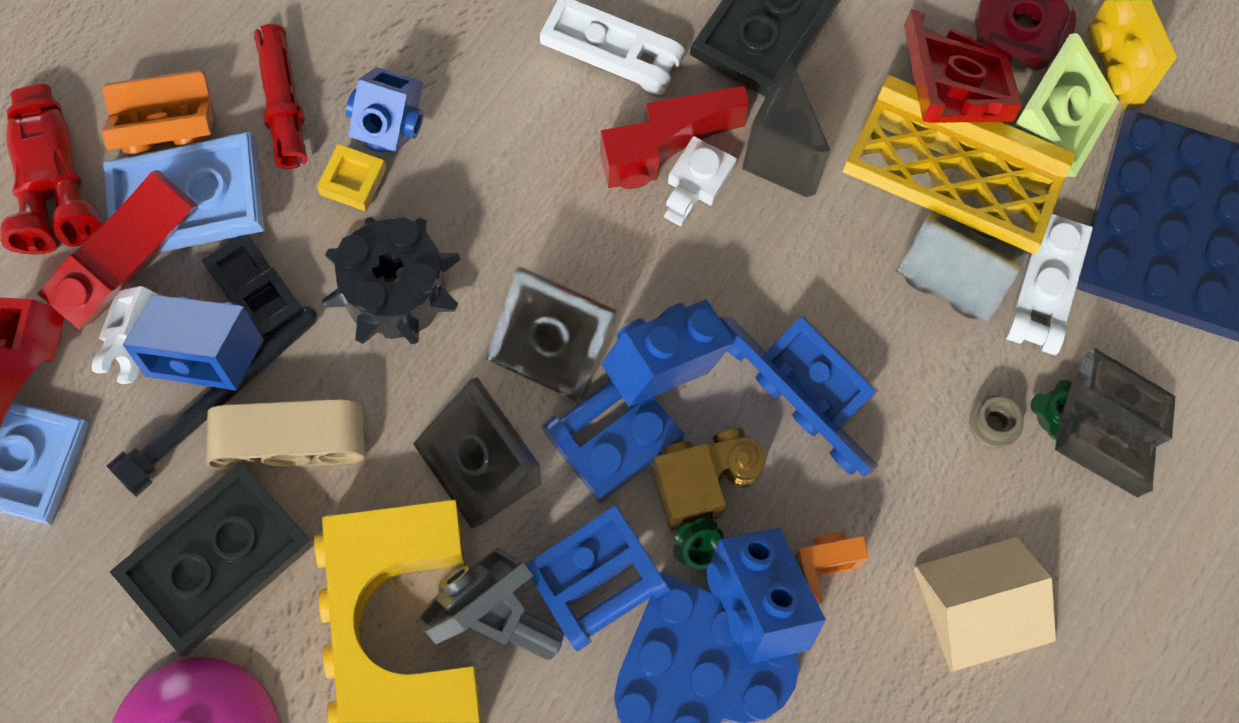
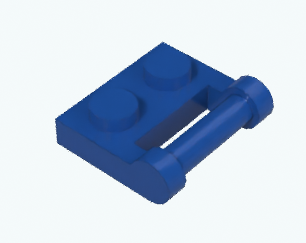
(618, 450)
(585, 563)

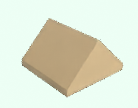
(988, 603)

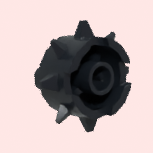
(385, 251)

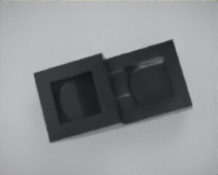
(253, 284)

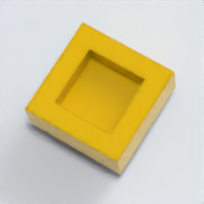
(351, 177)

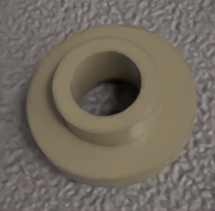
(1006, 411)

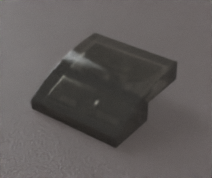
(1115, 422)

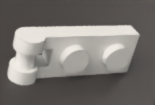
(612, 44)
(1049, 285)

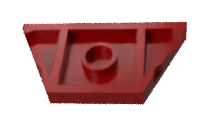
(959, 76)

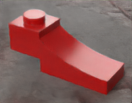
(637, 150)
(117, 250)
(27, 338)

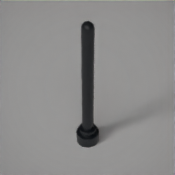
(139, 466)

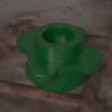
(1047, 407)

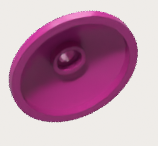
(197, 693)

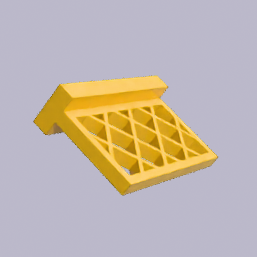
(996, 148)

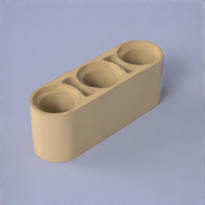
(285, 434)

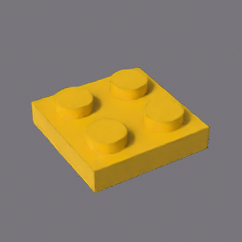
(1131, 48)

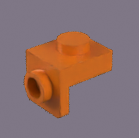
(830, 555)

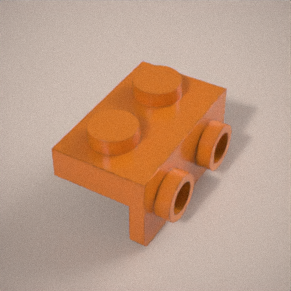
(157, 111)

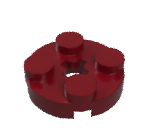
(1025, 46)

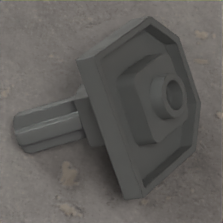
(486, 603)

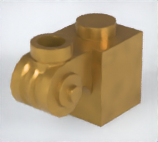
(691, 475)

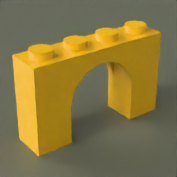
(359, 557)

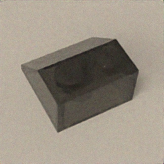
(961, 265)

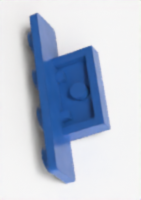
(815, 381)

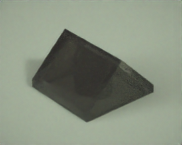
(787, 138)
(552, 334)
(478, 455)

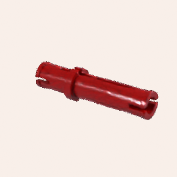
(282, 110)

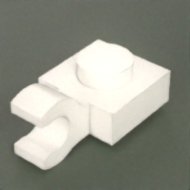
(697, 175)
(120, 319)

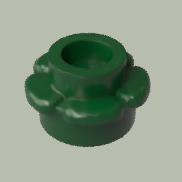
(700, 554)

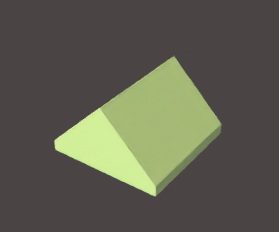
(1070, 103)

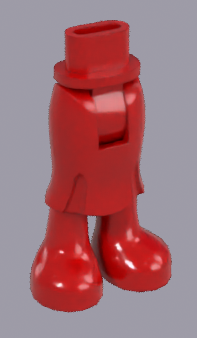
(43, 170)

